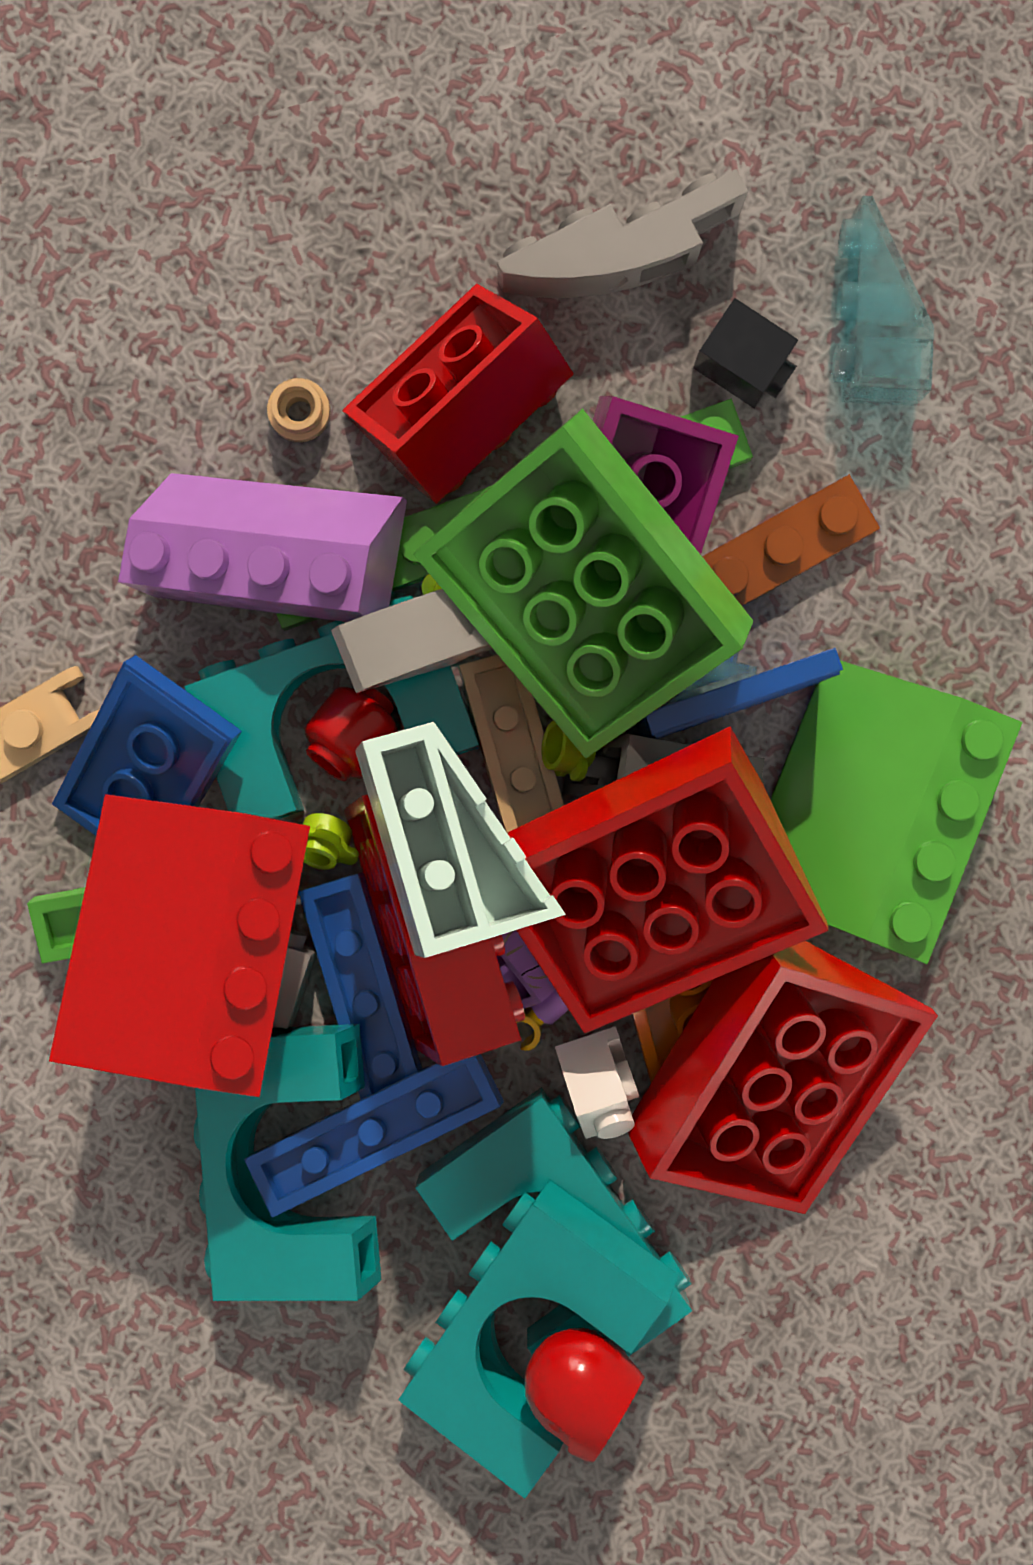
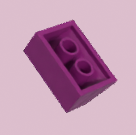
(673, 458)

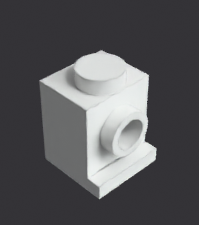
(599, 1083)

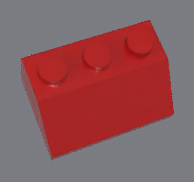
(460, 391)

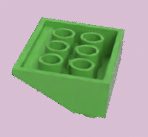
(586, 587)
(889, 802)

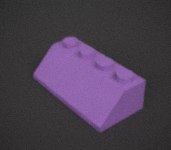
(265, 547)

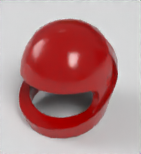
(581, 1388)

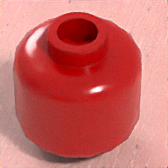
(342, 725)

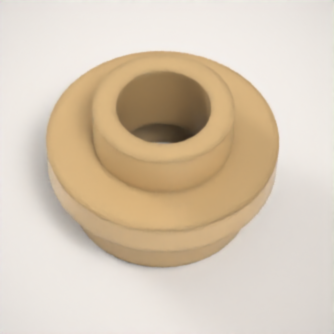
(289, 393)

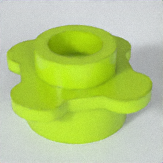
(562, 755)
(328, 842)

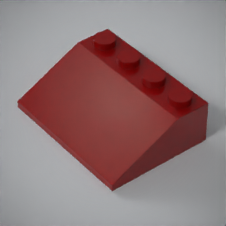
(664, 882)
(181, 945)
(451, 998)
(776, 1078)

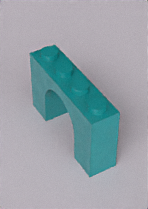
(254, 698)
(521, 1155)
(291, 1253)
(554, 1254)

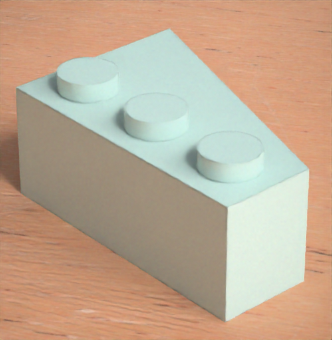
(445, 847)

